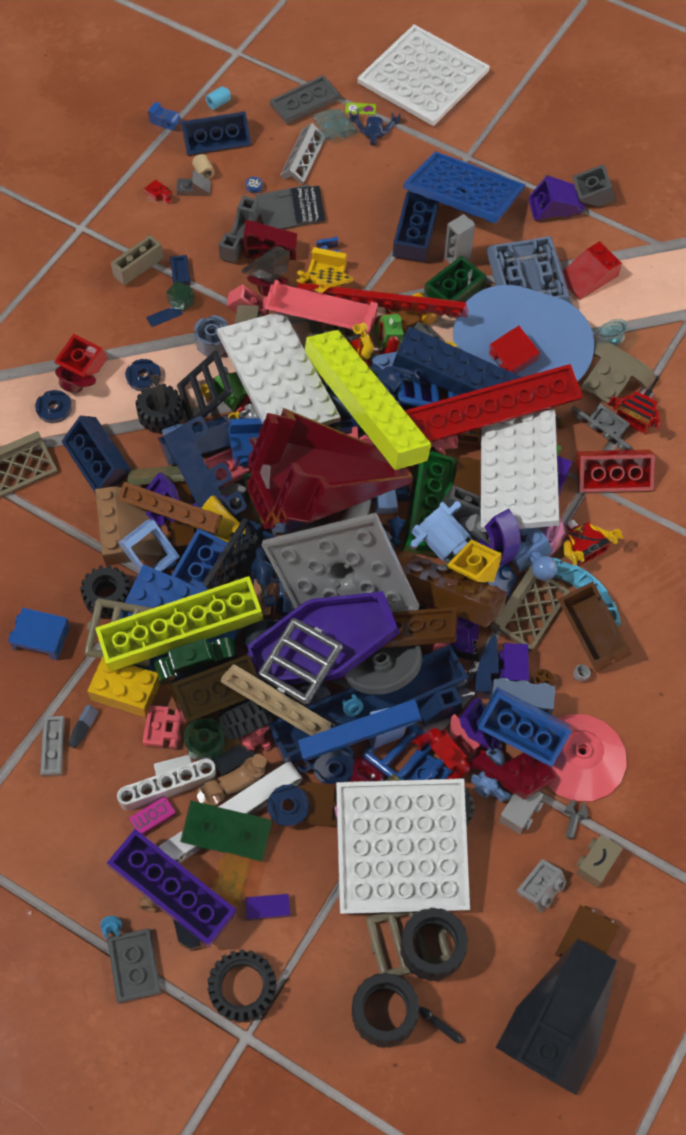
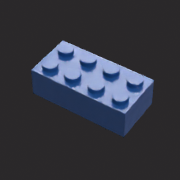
(524, 726)

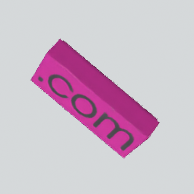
(152, 815)

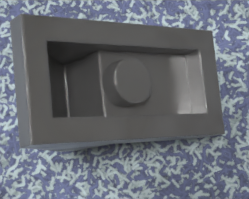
(194, 187)

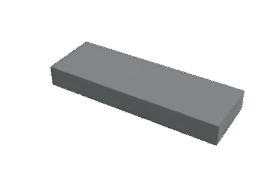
(52, 746)

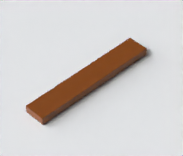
(171, 507)

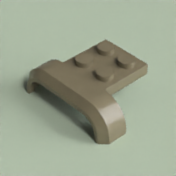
(615, 372)

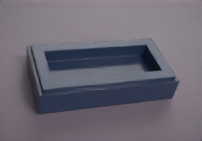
(180, 269)

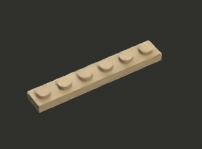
(274, 701)

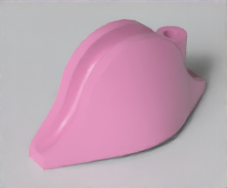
(555, 535)

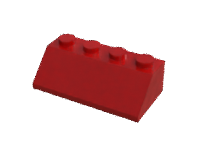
(615, 470)

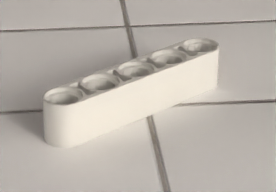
(156, 782)

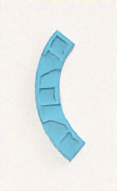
(579, 577)

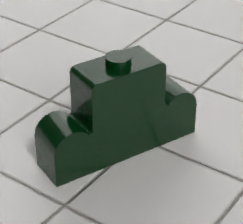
(194, 658)

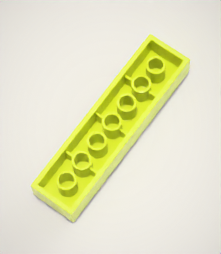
(179, 623)

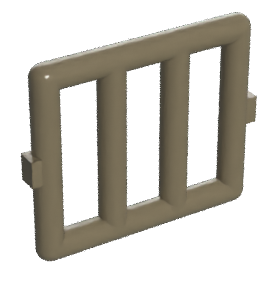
(118, 607)
(377, 949)

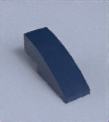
(487, 670)

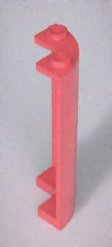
(319, 307)

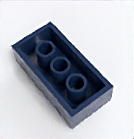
(415, 227)

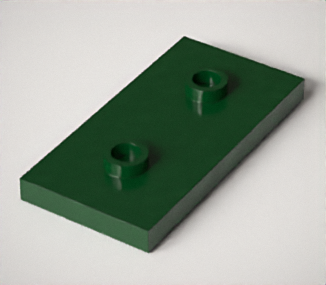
(225, 830)

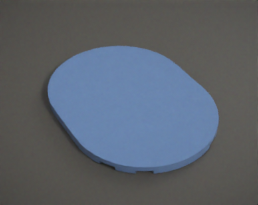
(549, 322)

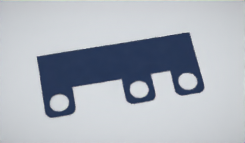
(193, 468)

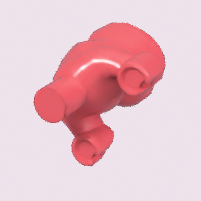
(441, 445)
(253, 739)

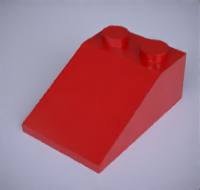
(591, 270)

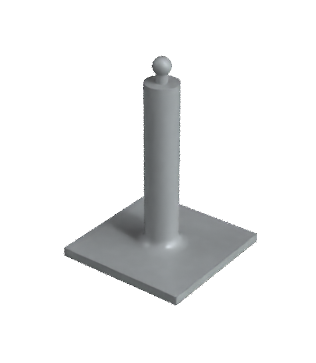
(341, 561)

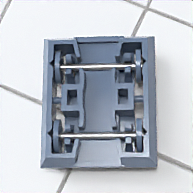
(524, 269)

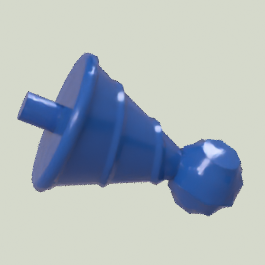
(396, 527)

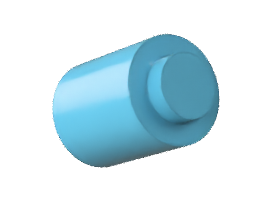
(218, 97)

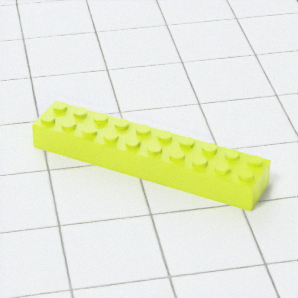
(367, 400)

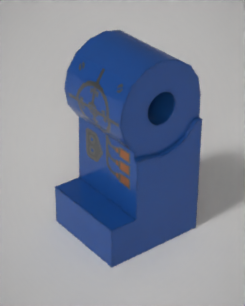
(163, 117)

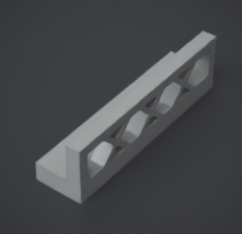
(301, 149)

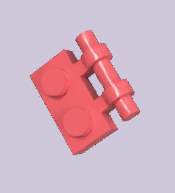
(156, 726)

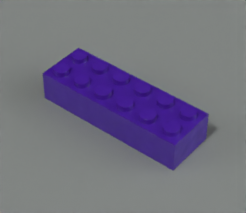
(171, 888)

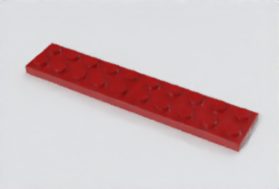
(496, 403)

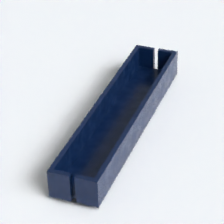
(434, 675)

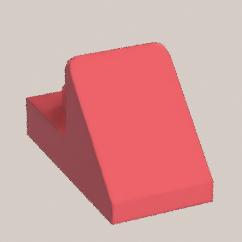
(459, 734)

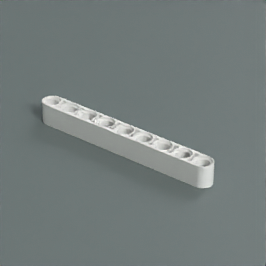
(247, 801)

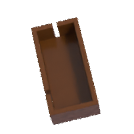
(594, 626)

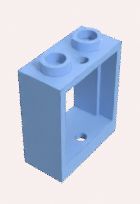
(140, 532)

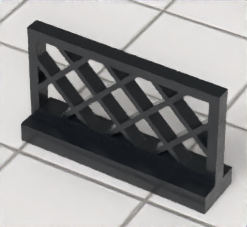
(243, 556)

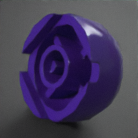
(466, 634)

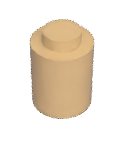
(203, 166)

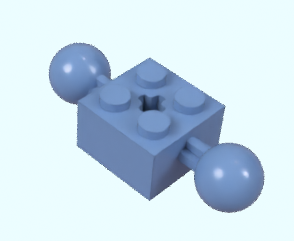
(535, 550)

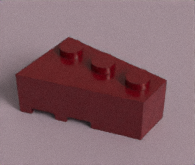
(261, 238)

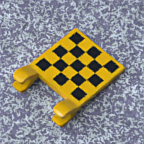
(325, 277)

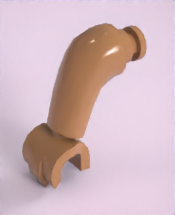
(235, 781)

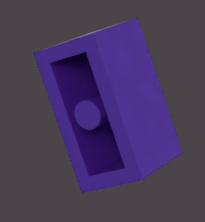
(514, 662)

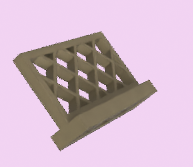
(19, 448)
(514, 603)

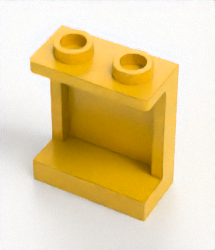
(326, 258)

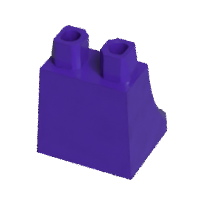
(554, 199)

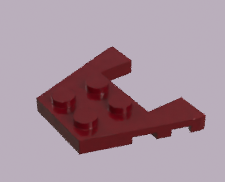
(520, 775)

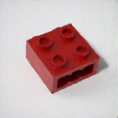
(514, 351)

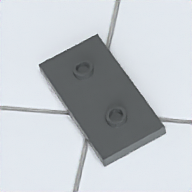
(305, 99)

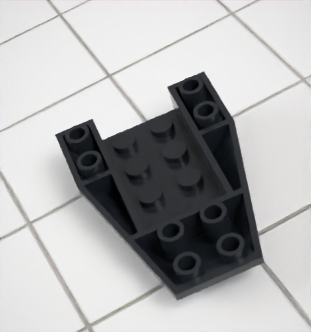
(563, 1017)

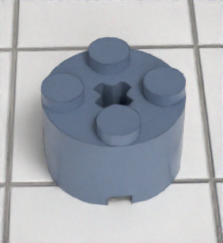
(206, 335)

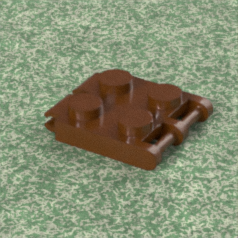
(322, 804)

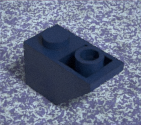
(440, 706)

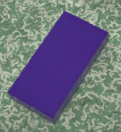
(267, 907)

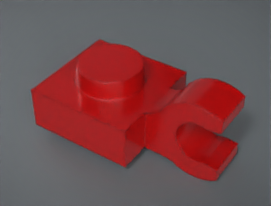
(158, 191)

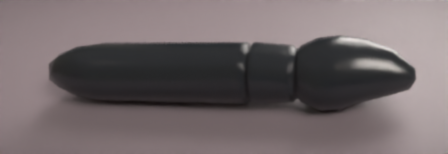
(439, 1024)

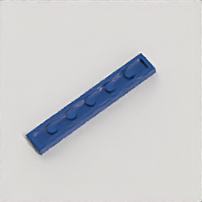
(359, 730)

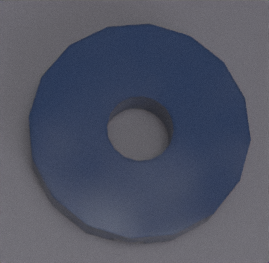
(138, 367)
(57, 414)
(342, 774)
(284, 817)

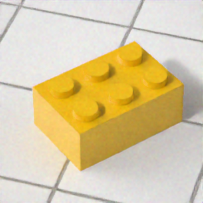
(124, 689)

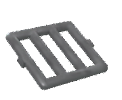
(325, 663)

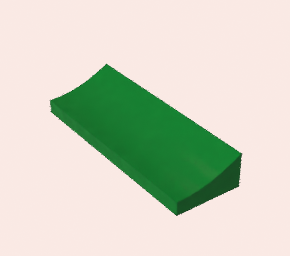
(429, 486)

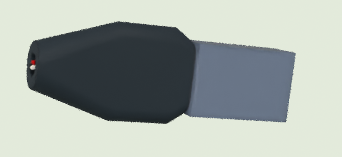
(82, 726)

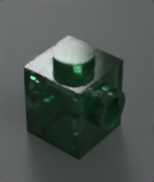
(180, 296)

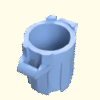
(442, 532)

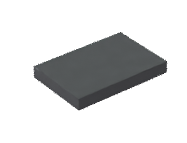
(134, 966)

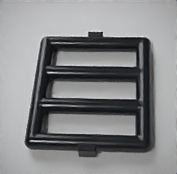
(191, 377)

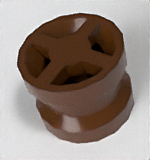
(542, 675)

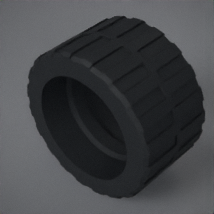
(442, 919)
(392, 983)

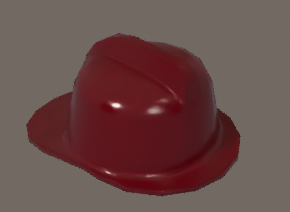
(263, 285)
(71, 382)
(365, 771)

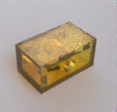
(232, 877)

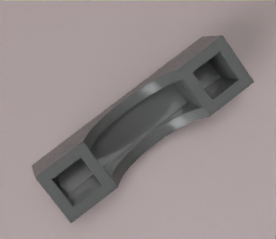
(233, 243)

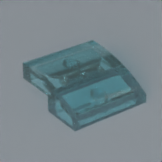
(334, 124)

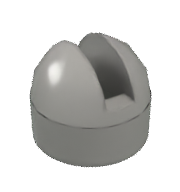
(581, 673)

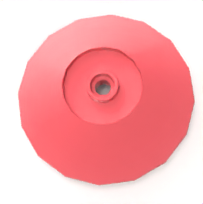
(596, 772)

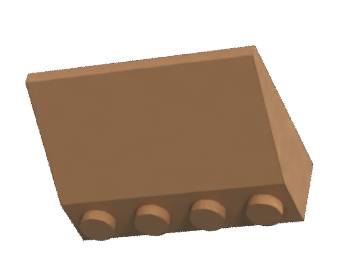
(116, 522)

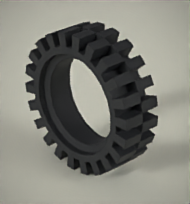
(229, 962)

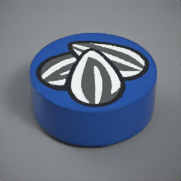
(254, 185)

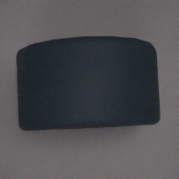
(254, 630)

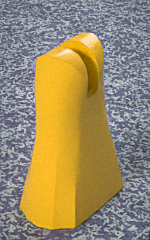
(229, 522)

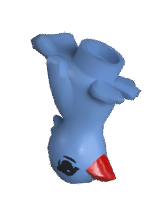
(485, 786)

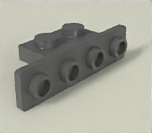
(607, 422)

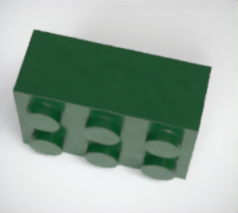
(456, 282)

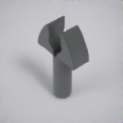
(574, 818)

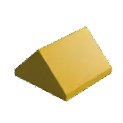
(476, 562)

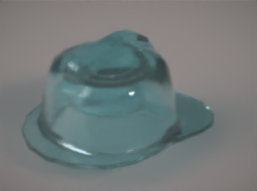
(611, 332)

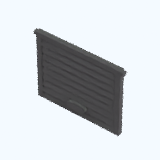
(278, 209)

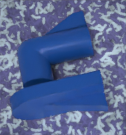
(325, 243)

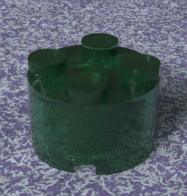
(205, 730)

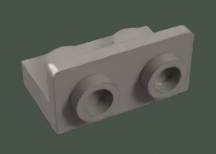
(542, 885)

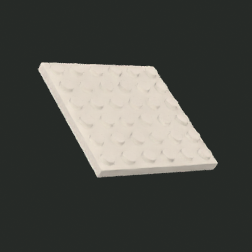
(423, 75)
(402, 846)

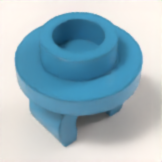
(352, 706)
(110, 925)

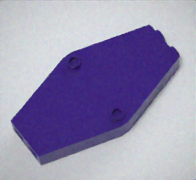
(356, 621)

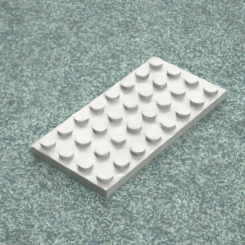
(276, 369)
(521, 470)

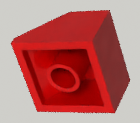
(81, 357)

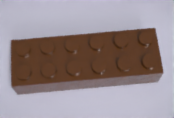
(447, 588)

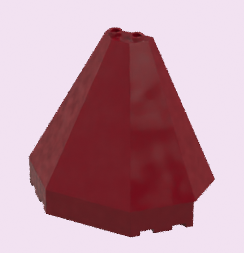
(313, 472)

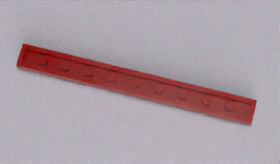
(395, 301)

